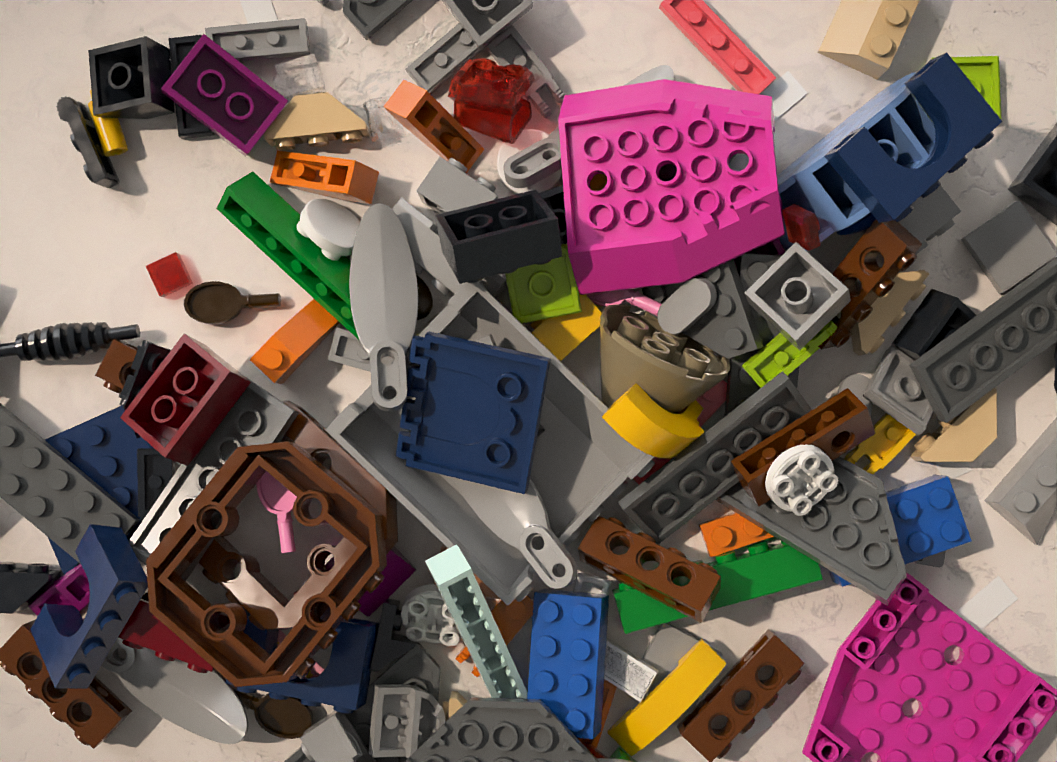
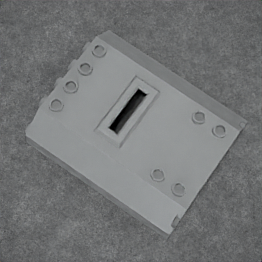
(573, 465)

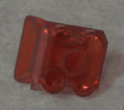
(491, 98)

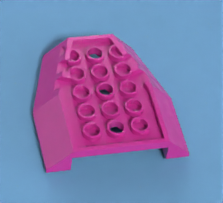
(654, 229)
(967, 709)

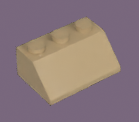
(867, 33)

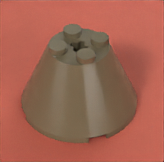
(665, 365)

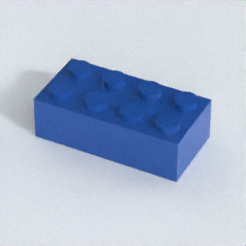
(924, 519)
(569, 657)

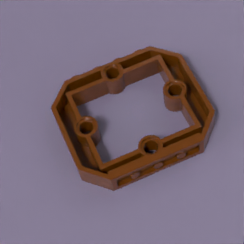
(254, 591)
(197, 620)

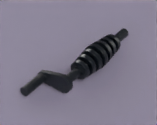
(66, 341)

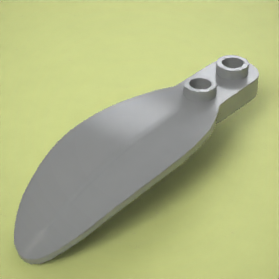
(545, 155)
(384, 300)
(519, 522)
(180, 695)

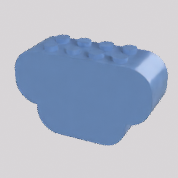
(811, 181)

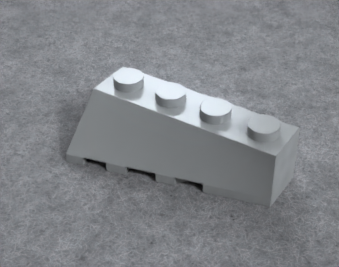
(428, 255)
(1029, 490)
(334, 741)

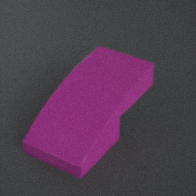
(67, 590)

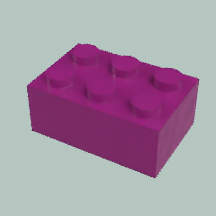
(224, 95)

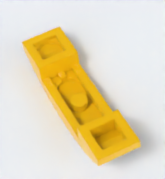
(669, 699)

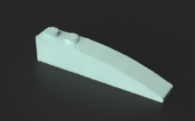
(476, 624)

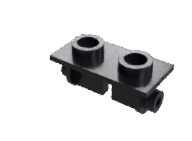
(145, 363)

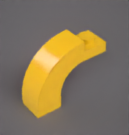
(652, 427)

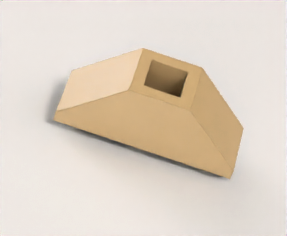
(315, 121)
(887, 311)
(963, 436)

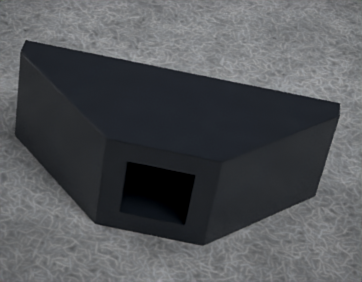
(22, 585)

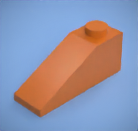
(432, 124)
(325, 176)
(294, 342)

